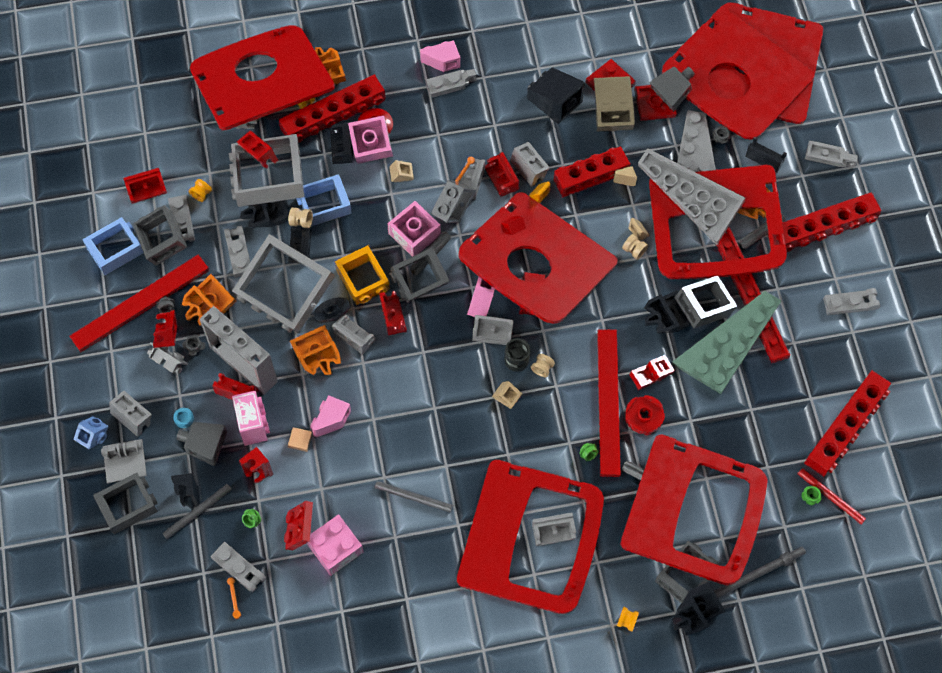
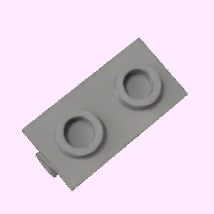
(173, 360)

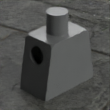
(673, 86)
(203, 441)

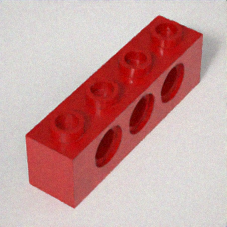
(585, 179)

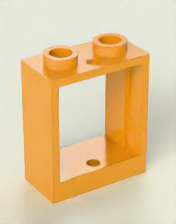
(354, 260)

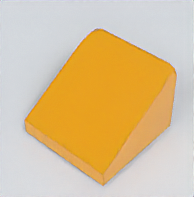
(540, 191)

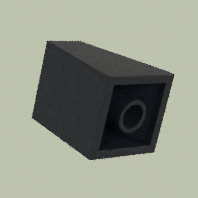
(556, 94)

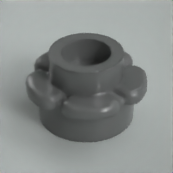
(721, 131)
(165, 305)

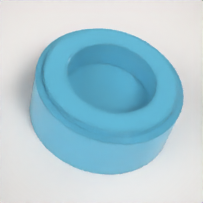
(183, 417)

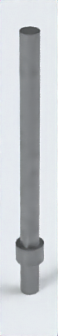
(785, 559)

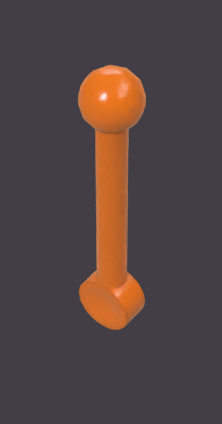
(471, 160)
(236, 614)

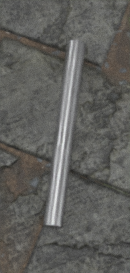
(413, 496)
(197, 511)

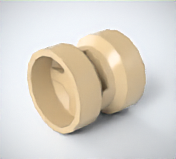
(300, 217)
(635, 246)

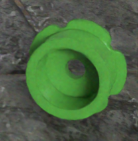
(588, 451)
(816, 495)
(251, 518)

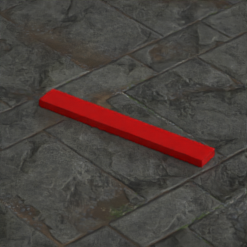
(749, 291)
(139, 303)
(608, 403)

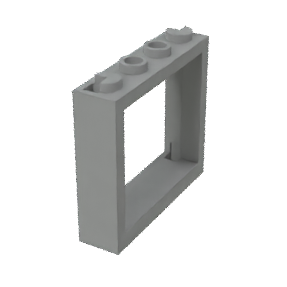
(271, 193)
(310, 303)
(239, 350)

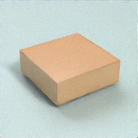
(300, 439)

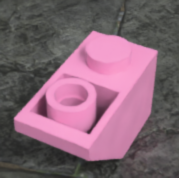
(441, 56)
(481, 298)
(331, 417)

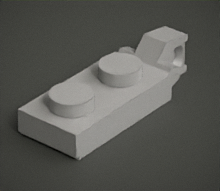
(450, 82)
(830, 155)

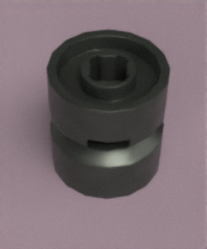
(517, 355)

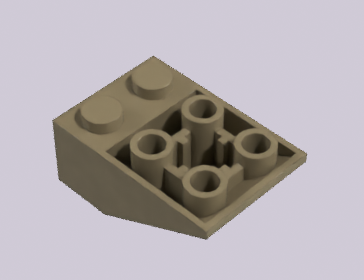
(614, 104)

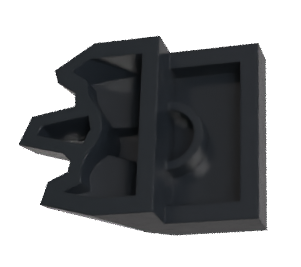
(266, 214)
(666, 314)
(697, 608)

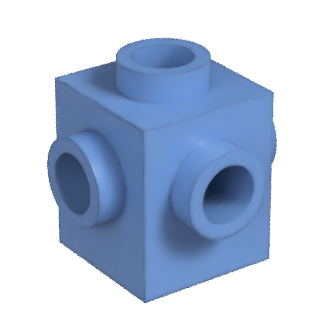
(91, 432)

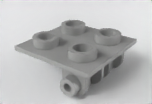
(124, 460)

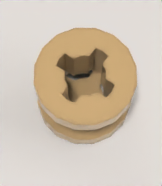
(542, 365)

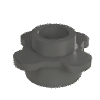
(194, 339)

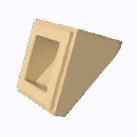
(401, 171)
(625, 176)
(638, 229)
(507, 394)

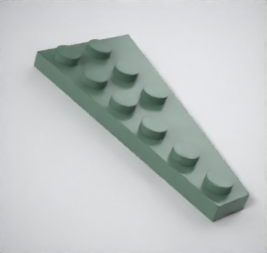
(724, 349)

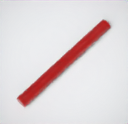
(832, 496)

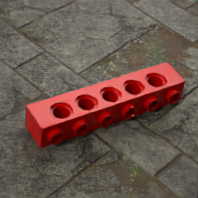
(338, 101)
(797, 227)
(872, 384)

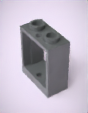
(449, 201)
(165, 249)
(436, 267)
(694, 311)
(133, 517)
(670, 584)

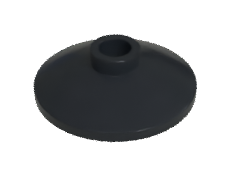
(331, 309)

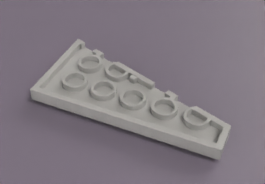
(695, 145)
(701, 199)

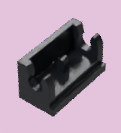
(341, 144)
(765, 155)
(300, 241)
(186, 487)

